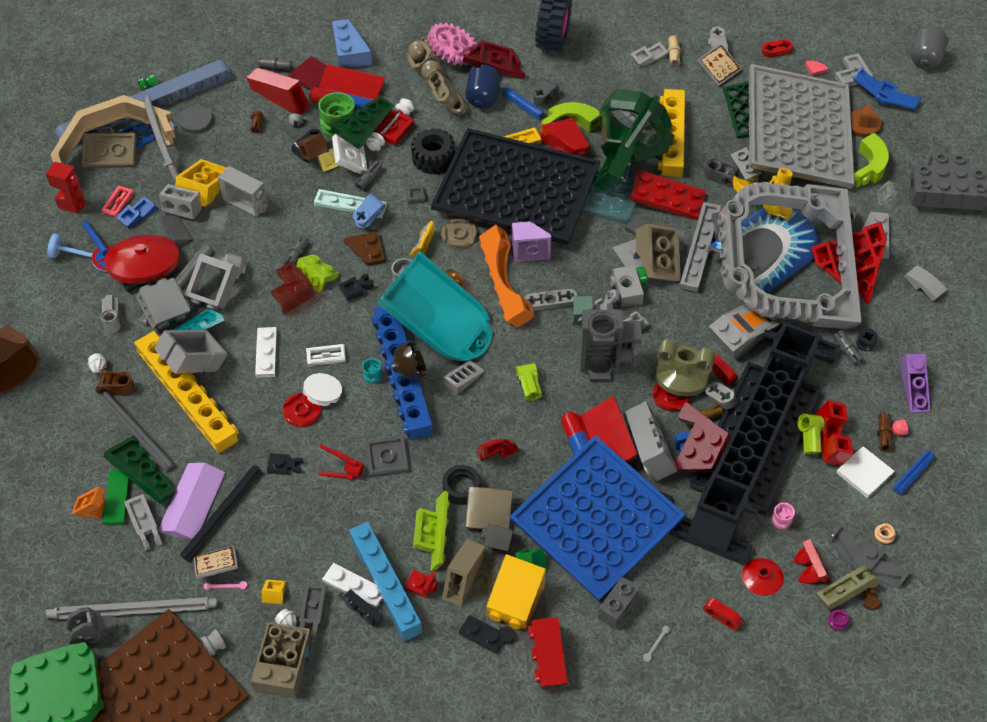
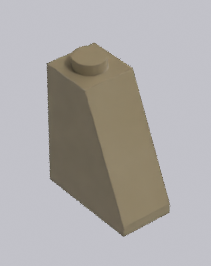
(463, 572)

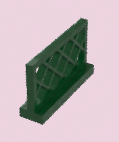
(740, 89)

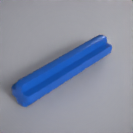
(523, 103)
(913, 472)

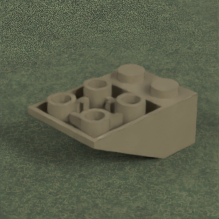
(281, 660)

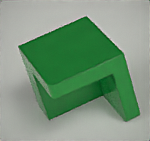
(533, 556)

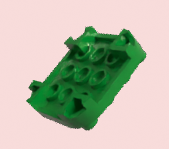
(56, 686)

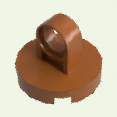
(865, 122)

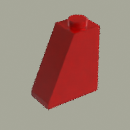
(565, 137)

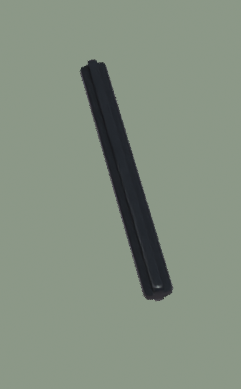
(221, 513)

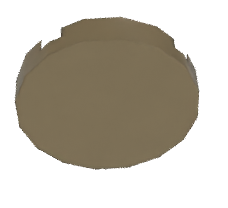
(459, 239)

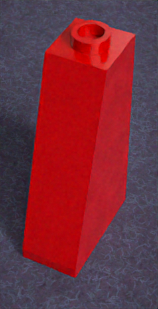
(279, 89)

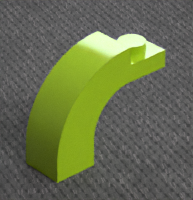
(583, 115)
(877, 154)

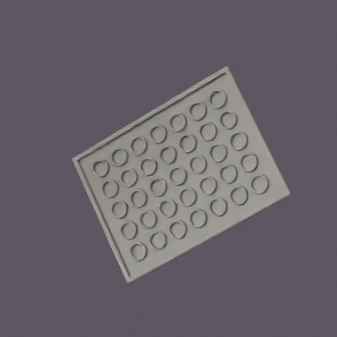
(800, 126)

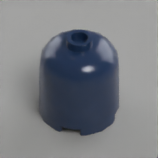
(483, 86)

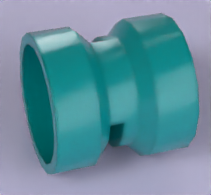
(372, 370)

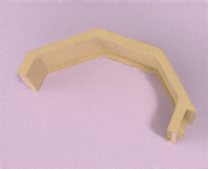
(107, 113)

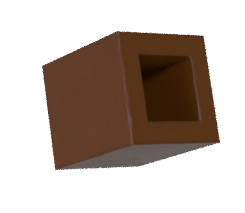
(312, 146)

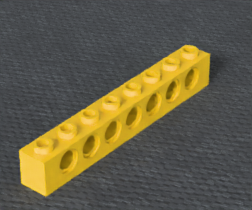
(178, 385)

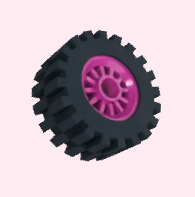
(553, 24)

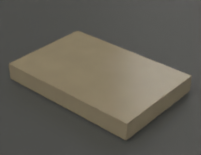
(109, 150)

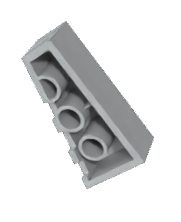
(650, 442)

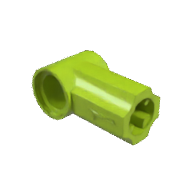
(529, 381)
(811, 427)

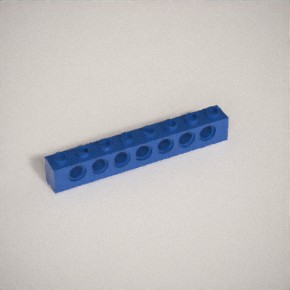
(388, 330)

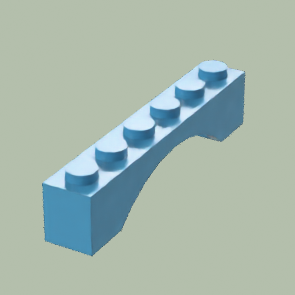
(382, 573)

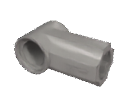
(110, 314)

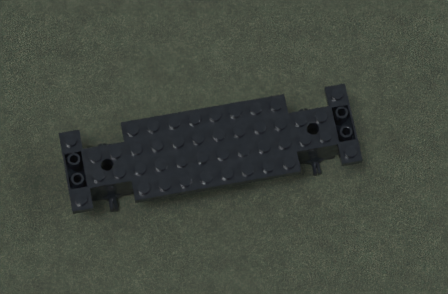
(761, 441)

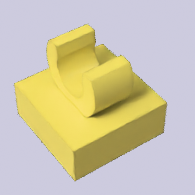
(327, 160)

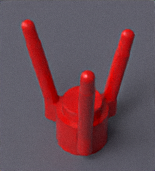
(352, 467)

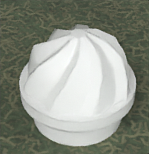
(97, 363)
(286, 618)

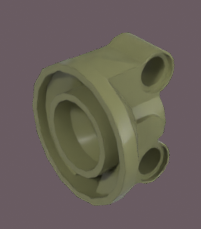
(683, 368)

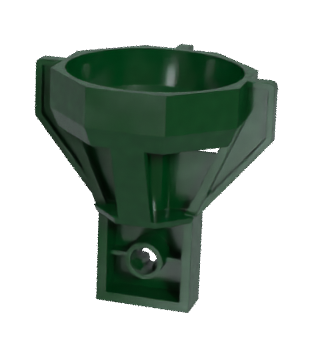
(629, 145)

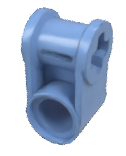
(370, 210)

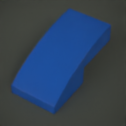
(132, 215)

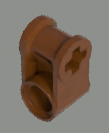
(115, 383)

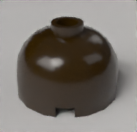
(408, 361)

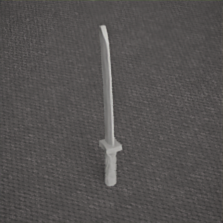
(169, 162)

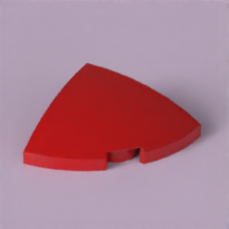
(501, 446)

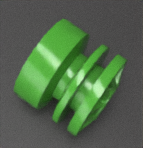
(333, 109)

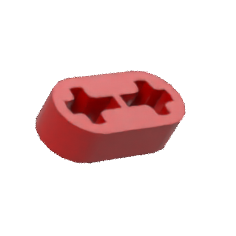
(777, 48)
(724, 371)
(723, 613)

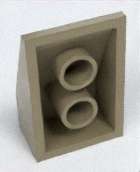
(659, 251)

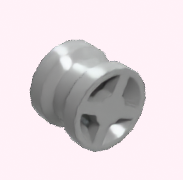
(213, 642)

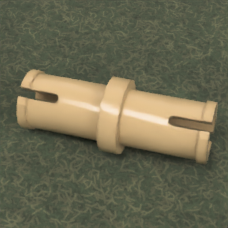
(674, 51)

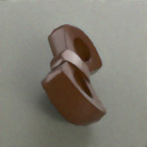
(871, 601)

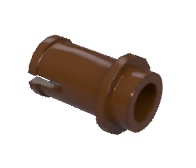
(257, 119)

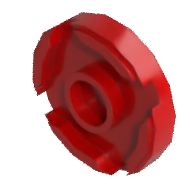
(668, 401)
(305, 414)

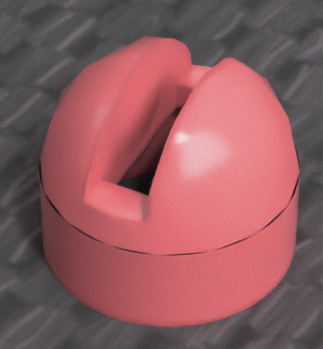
(900, 427)

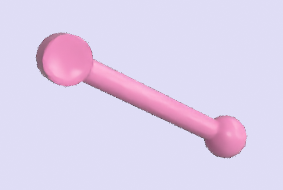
(242, 585)

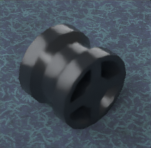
(863, 342)

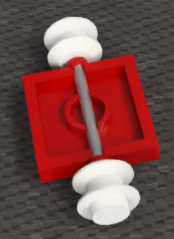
(393, 126)

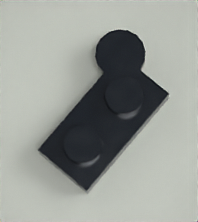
(355, 603)
(486, 635)

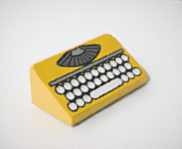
(424, 239)

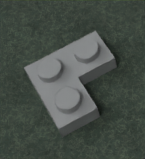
(852, 66)

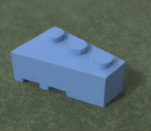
(350, 46)

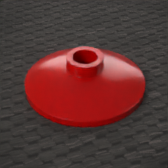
(762, 584)

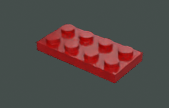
(667, 195)

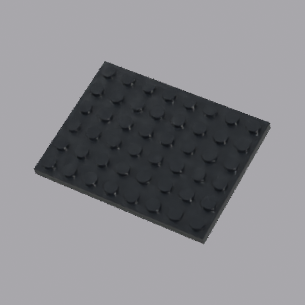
(516, 182)

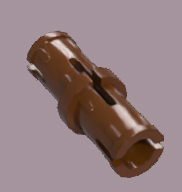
(885, 432)

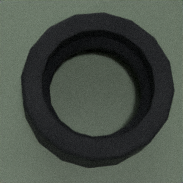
(457, 471)

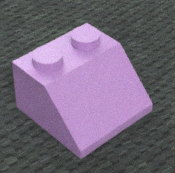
(530, 242)

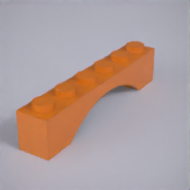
(496, 249)

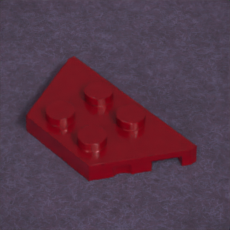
(496, 56)

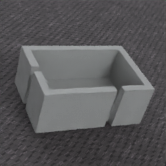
(190, 351)

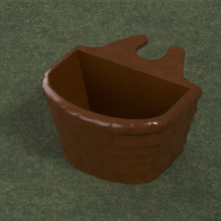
(17, 359)

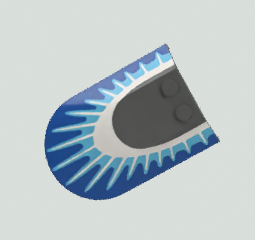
(775, 247)

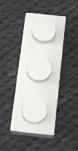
(266, 352)
(344, 580)

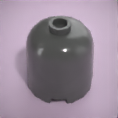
(929, 47)

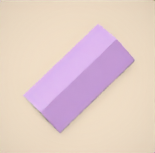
(192, 500)

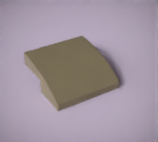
(487, 506)

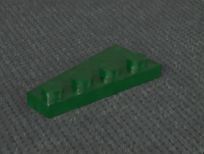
(363, 122)
(134, 464)

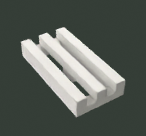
(325, 358)

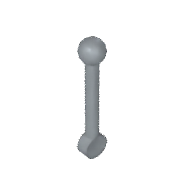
(647, 657)

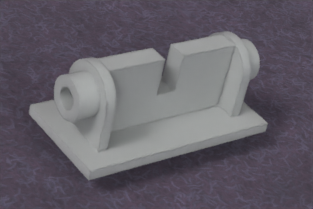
(741, 159)

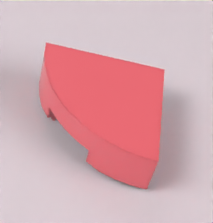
(815, 68)

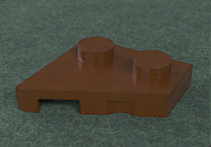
(367, 248)

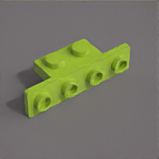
(430, 530)

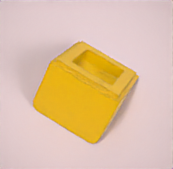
(273, 591)

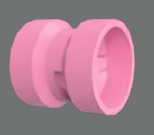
(783, 516)

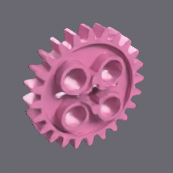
(450, 42)

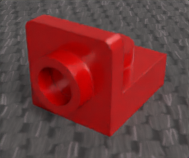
(421, 583)

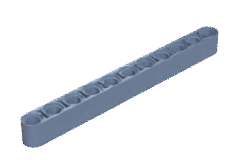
(173, 89)

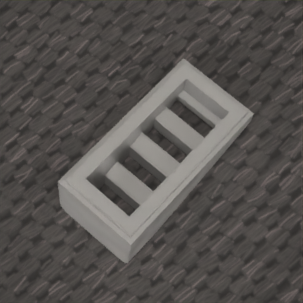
(457, 388)

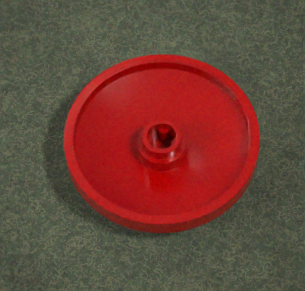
(142, 259)

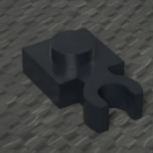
(353, 288)
(281, 464)

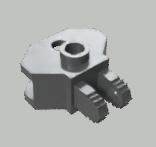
(89, 626)

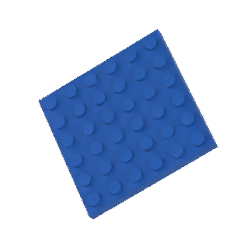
(597, 517)

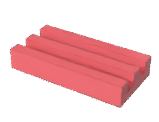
(116, 209)

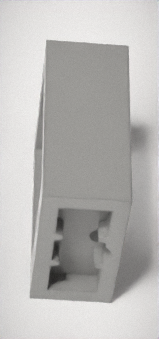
(243, 191)
(226, 285)

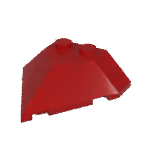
(868, 253)

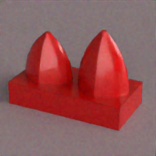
(814, 572)

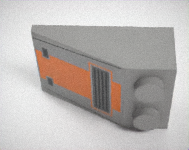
(741, 330)

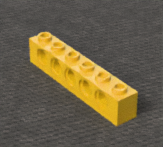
(673, 161)

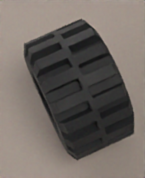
(432, 160)

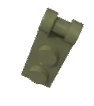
(847, 587)

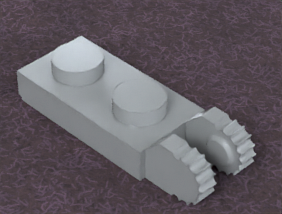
(142, 519)

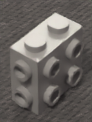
(163, 303)

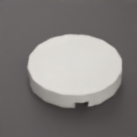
(322, 389)

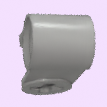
(717, 36)

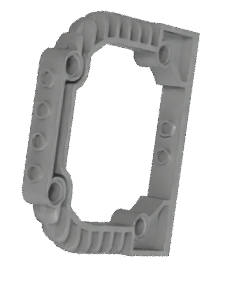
(832, 208)

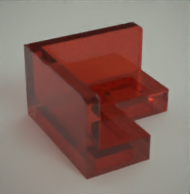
(294, 290)

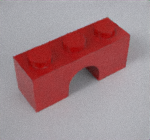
(66, 180)
(834, 446)

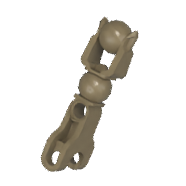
(432, 72)

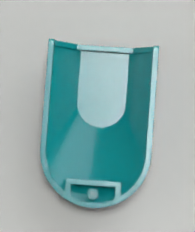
(438, 310)

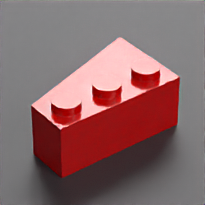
(547, 652)

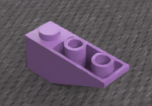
(915, 381)

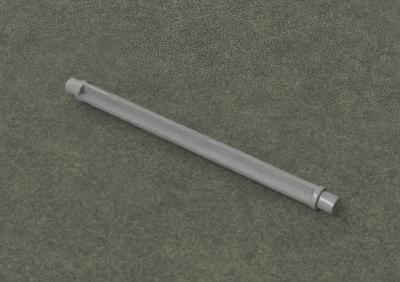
(144, 607)

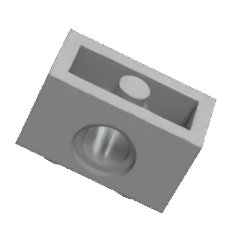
(628, 285)

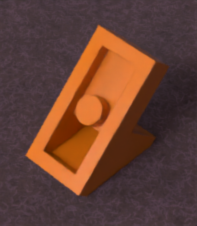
(90, 504)

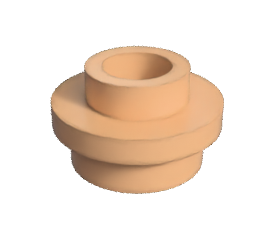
(887, 529)

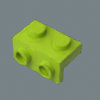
(316, 271)

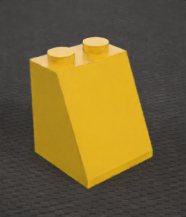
(516, 592)

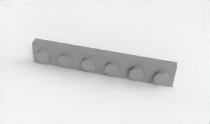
(698, 255)

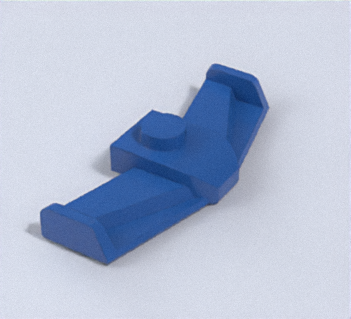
(885, 91)

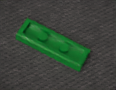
(116, 495)

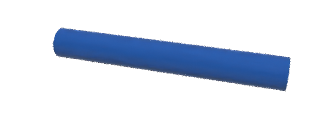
(96, 239)

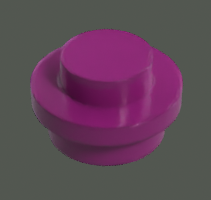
(838, 620)

